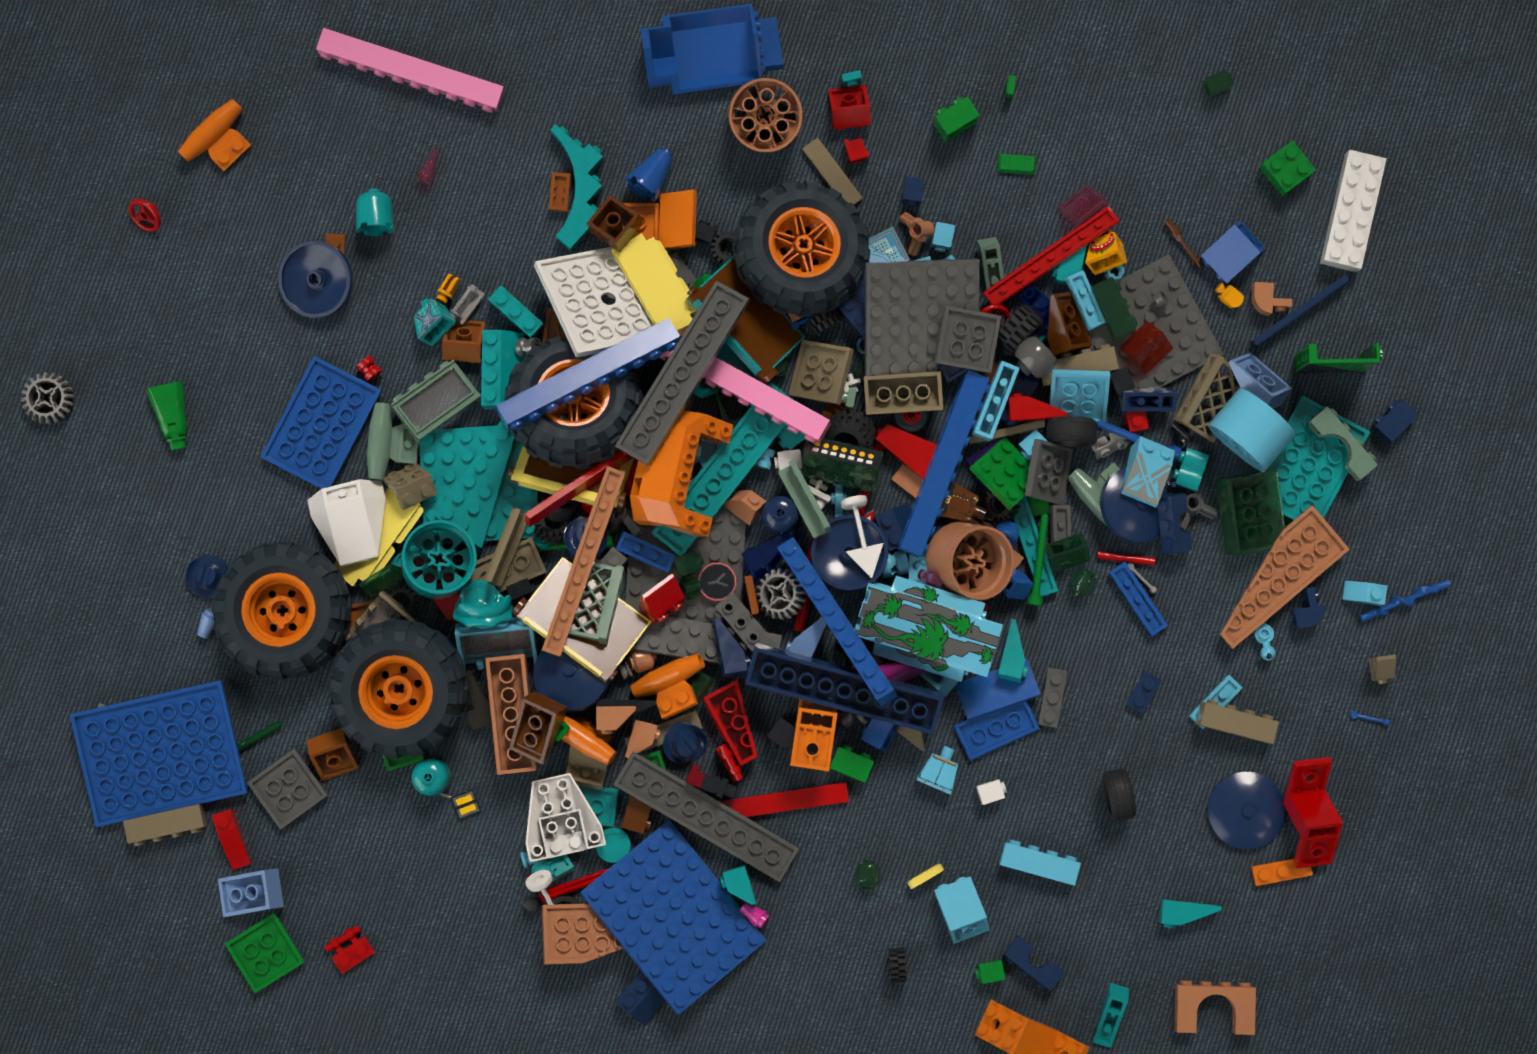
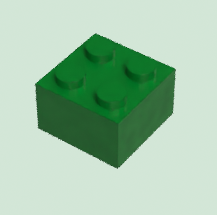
(956, 119)
(1287, 168)

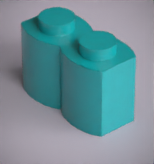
(1190, 469)

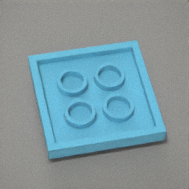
(1080, 392)

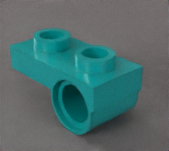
(556, 866)

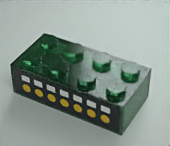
(843, 464)

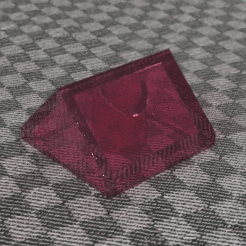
(1082, 206)

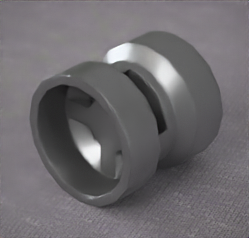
(523, 345)

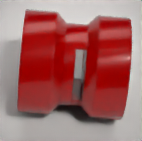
(369, 368)

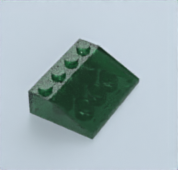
(1250, 511)

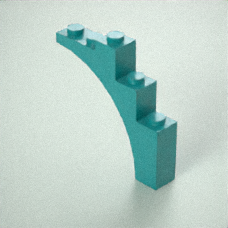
(586, 187)

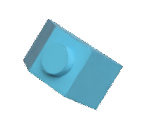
(1364, 592)

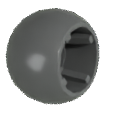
(1034, 358)

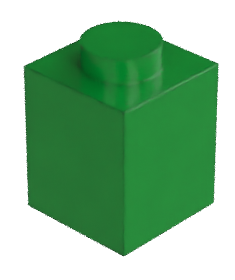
(990, 971)

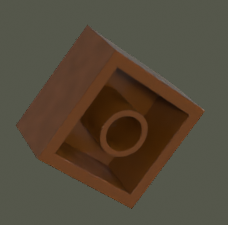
(614, 223)

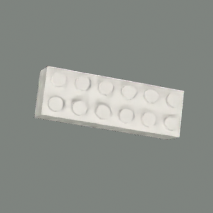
(1353, 211)

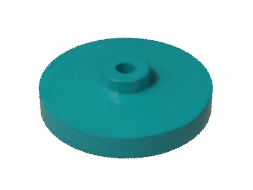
(616, 846)

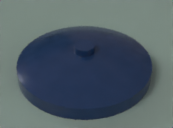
(315, 279)
(1126, 516)
(833, 562)
(567, 681)
(1246, 810)

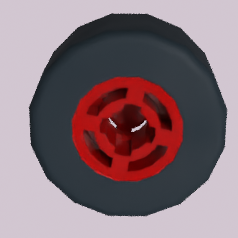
(909, 422)

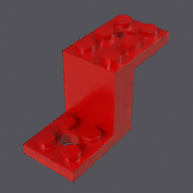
(1312, 812)

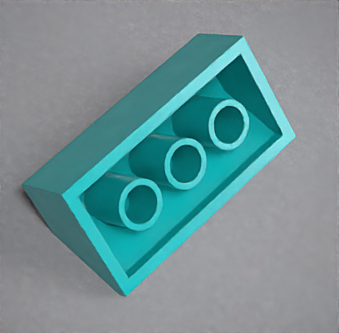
(497, 363)

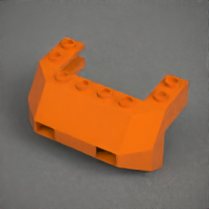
(662, 487)

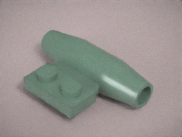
(388, 443)
(1089, 489)

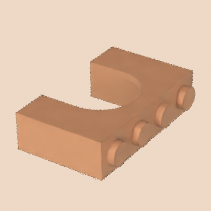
(1190, 995)

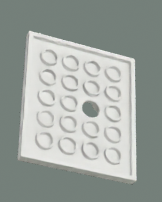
(575, 291)

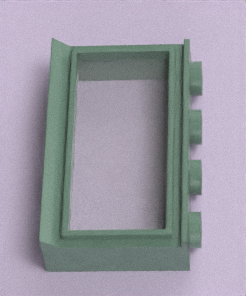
(435, 400)

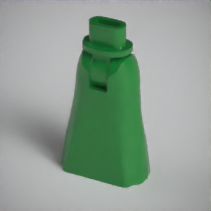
(170, 412)

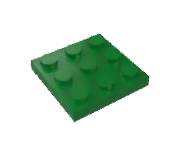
(1003, 472)
(265, 952)

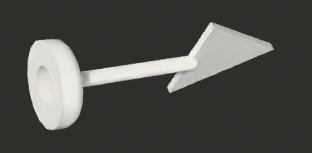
(866, 556)
(539, 882)

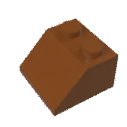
(463, 342)
(331, 754)

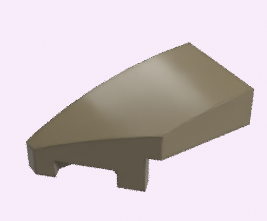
(914, 736)

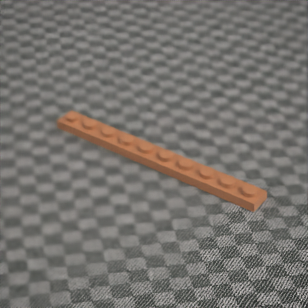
(583, 561)

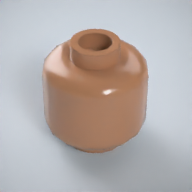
(641, 661)

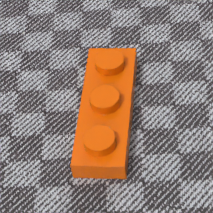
(1278, 872)

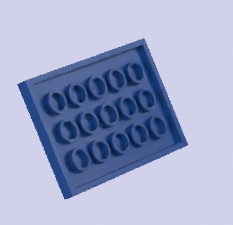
(321, 423)

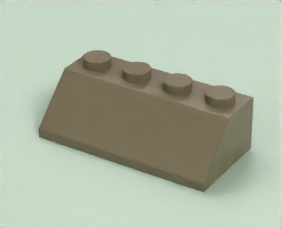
(903, 393)

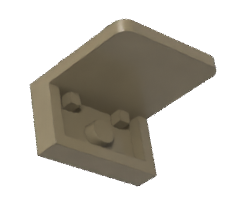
(411, 485)
(585, 770)

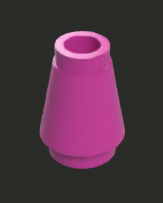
(755, 915)

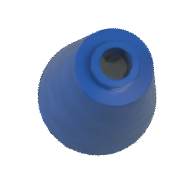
(650, 175)

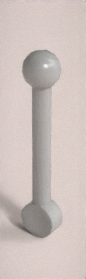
(1153, 590)

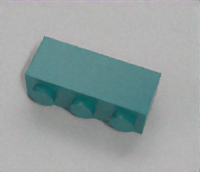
(516, 312)

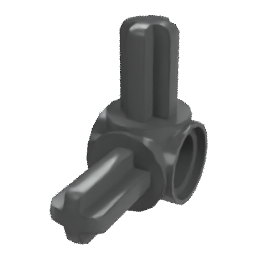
(1199, 507)

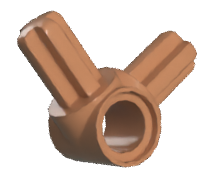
(918, 230)

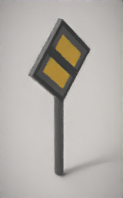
(464, 804)

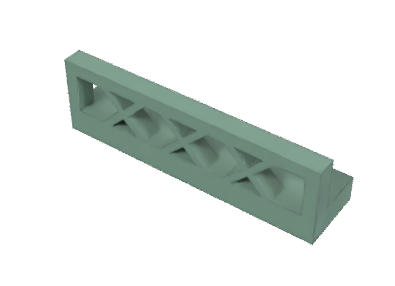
(804, 500)

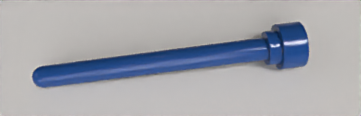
(1131, 436)

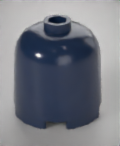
(783, 524)

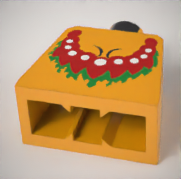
(1105, 253)

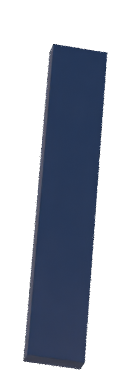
(1299, 311)

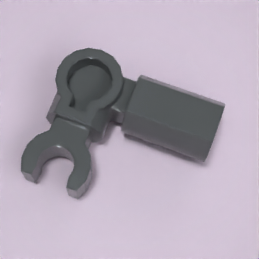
(626, 518)

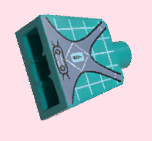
(432, 321)

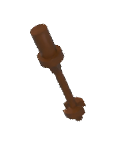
(1176, 233)

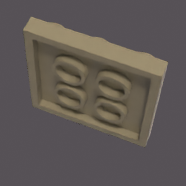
(821, 372)

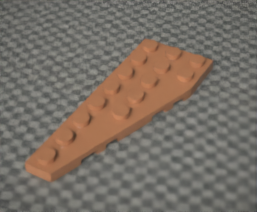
(1294, 561)
(574, 935)

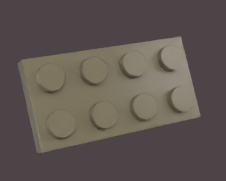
(525, 565)

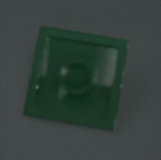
(381, 579)

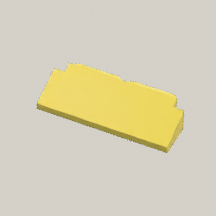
(655, 282)
(396, 527)

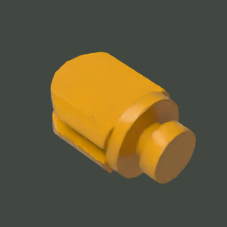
(448, 288)
(1229, 295)

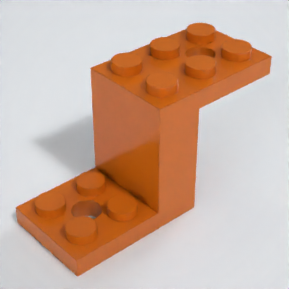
(813, 725)
(1024, 1035)

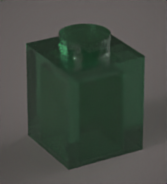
(1218, 84)

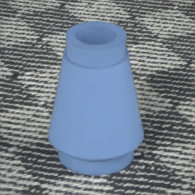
(206, 624)

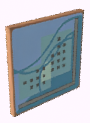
(887, 247)

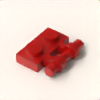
(728, 762)
(354, 953)

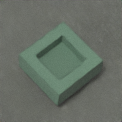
(849, 398)

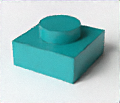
(851, 79)

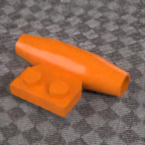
(216, 136)
(670, 685)
(588, 740)

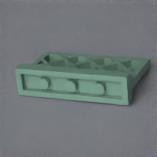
(609, 607)

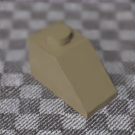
(1382, 668)

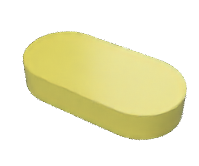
(926, 875)

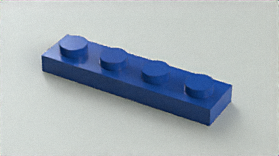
(1138, 599)

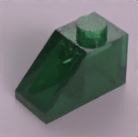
(689, 563)

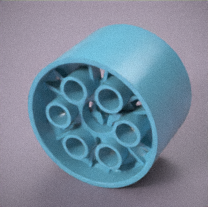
(1252, 429)

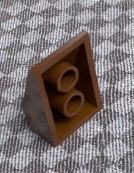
(1065, 326)
(537, 726)

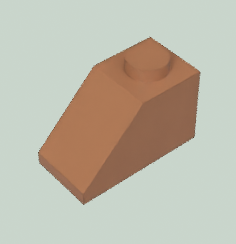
(745, 505)
(612, 717)
(642, 737)

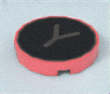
(717, 581)

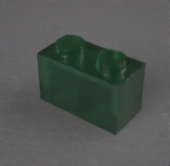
(1068, 552)

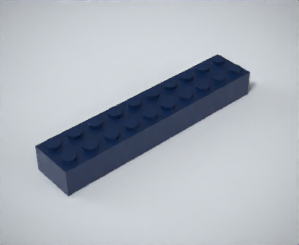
(841, 688)

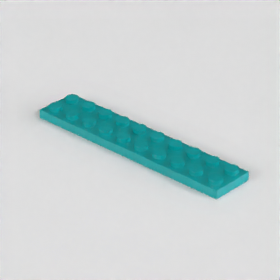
(724, 472)

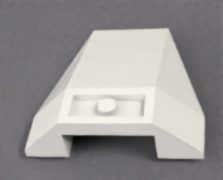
(350, 519)
(560, 820)

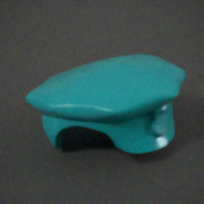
(482, 605)

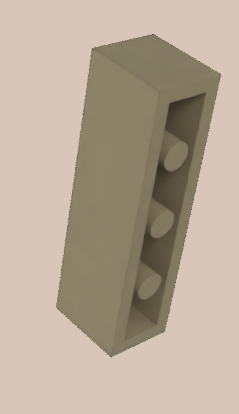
(1099, 360)
(1237, 723)
(165, 823)

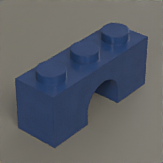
(1169, 511)
(1046, 975)

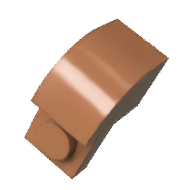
(1263, 299)

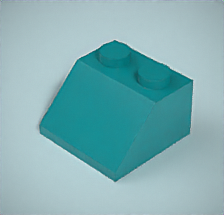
(738, 883)

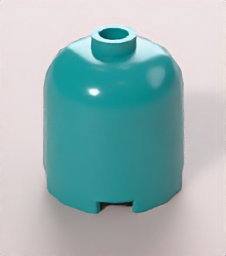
(374, 213)
(440, 778)

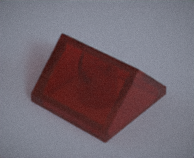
(1146, 347)

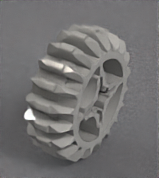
(54, 393)
(770, 606)

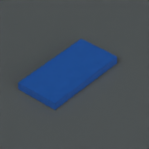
(989, 694)
(996, 729)

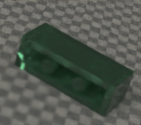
(1114, 308)

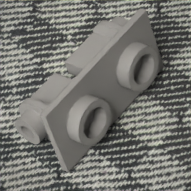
(467, 304)
(1104, 448)

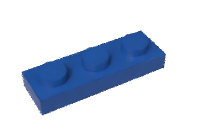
(646, 552)

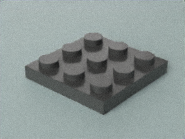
(967, 339)
(1048, 472)
(287, 788)

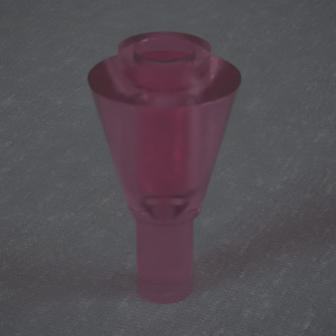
(427, 171)

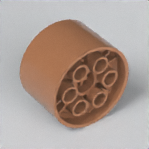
(769, 144)
(945, 554)

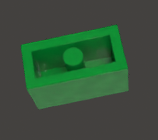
(852, 764)

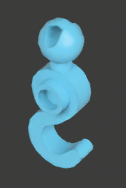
(837, 497)
(1264, 635)

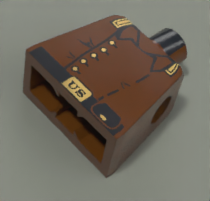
(961, 505)

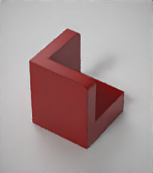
(856, 151)

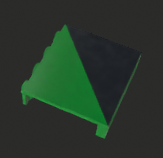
(1307, 361)

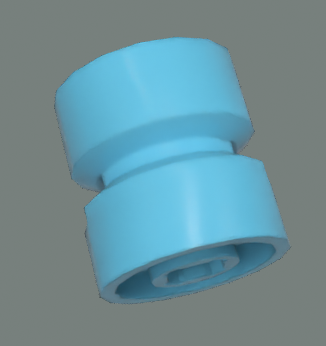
(897, 564)

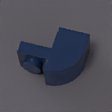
(1311, 614)

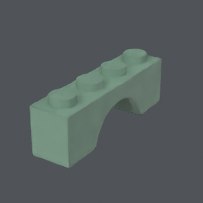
(1359, 461)

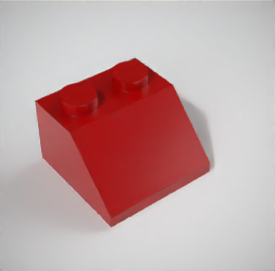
(849, 107)
(662, 600)

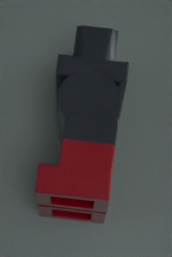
(710, 783)

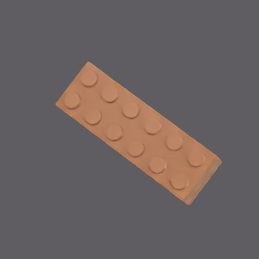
(507, 687)

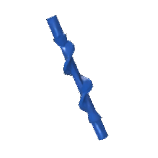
(1410, 600)

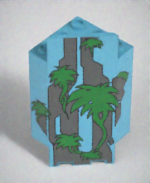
(928, 628)

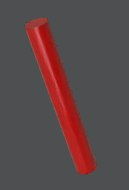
(1126, 558)

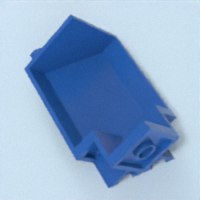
(711, 49)

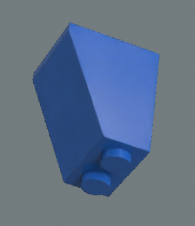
(1232, 252)

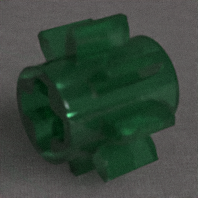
(690, 587)

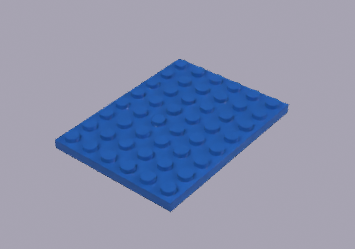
(158, 753)
(673, 917)

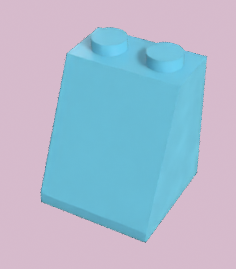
(962, 909)

